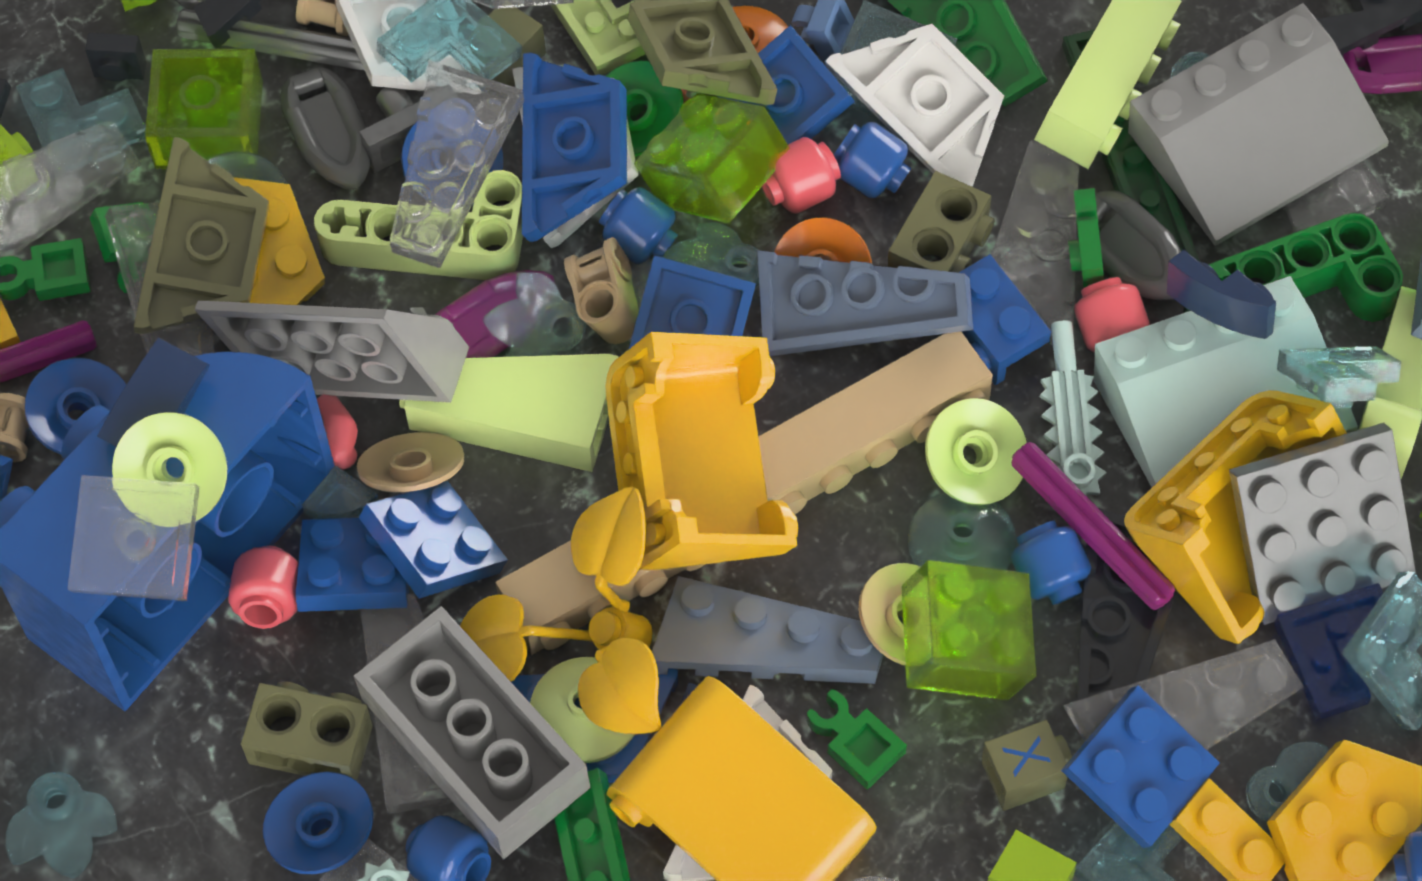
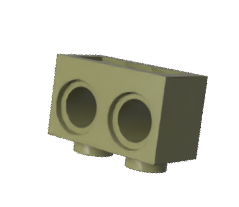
(931, 233)
(301, 745)

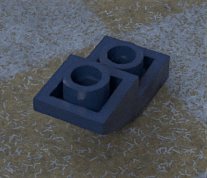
(1230, 303)
(159, 385)

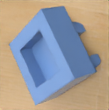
(824, 25)

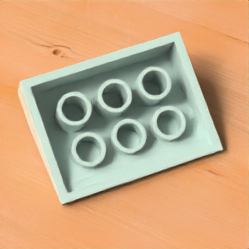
(1187, 375)

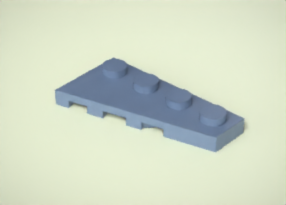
(843, 304)
(744, 632)

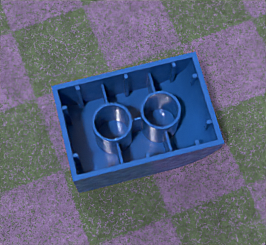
(274, 461)

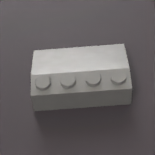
(1256, 124)
(348, 348)

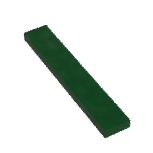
(1133, 171)

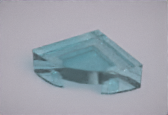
(338, 496)

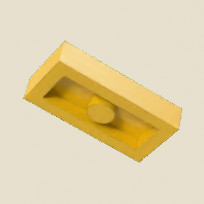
(1227, 836)

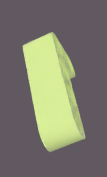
(344, 223)
(1400, 402)

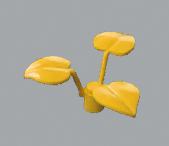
(624, 684)

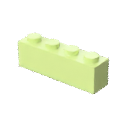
(1106, 76)

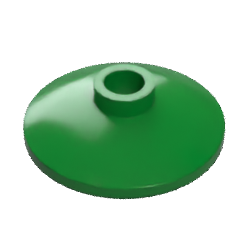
(648, 94)

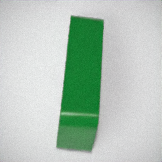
(1332, 264)

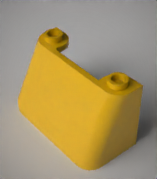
(693, 448)
(1191, 516)
(740, 795)

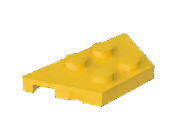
(287, 261)
(1348, 815)

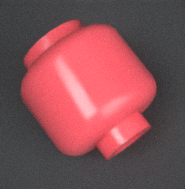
(803, 176)
(1109, 311)
(264, 587)

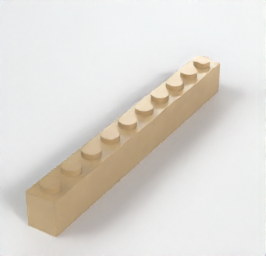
(799, 461)

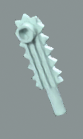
(1071, 414)

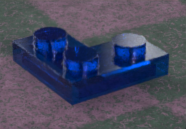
(1315, 644)

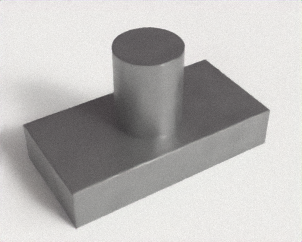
(385, 138)

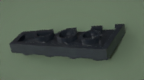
(1116, 628)

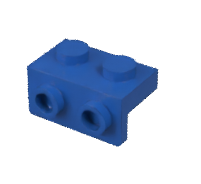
(1002, 319)

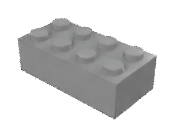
(472, 732)

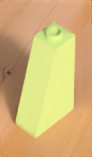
(525, 406)

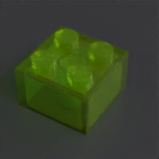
(205, 99)
(712, 157)
(968, 630)

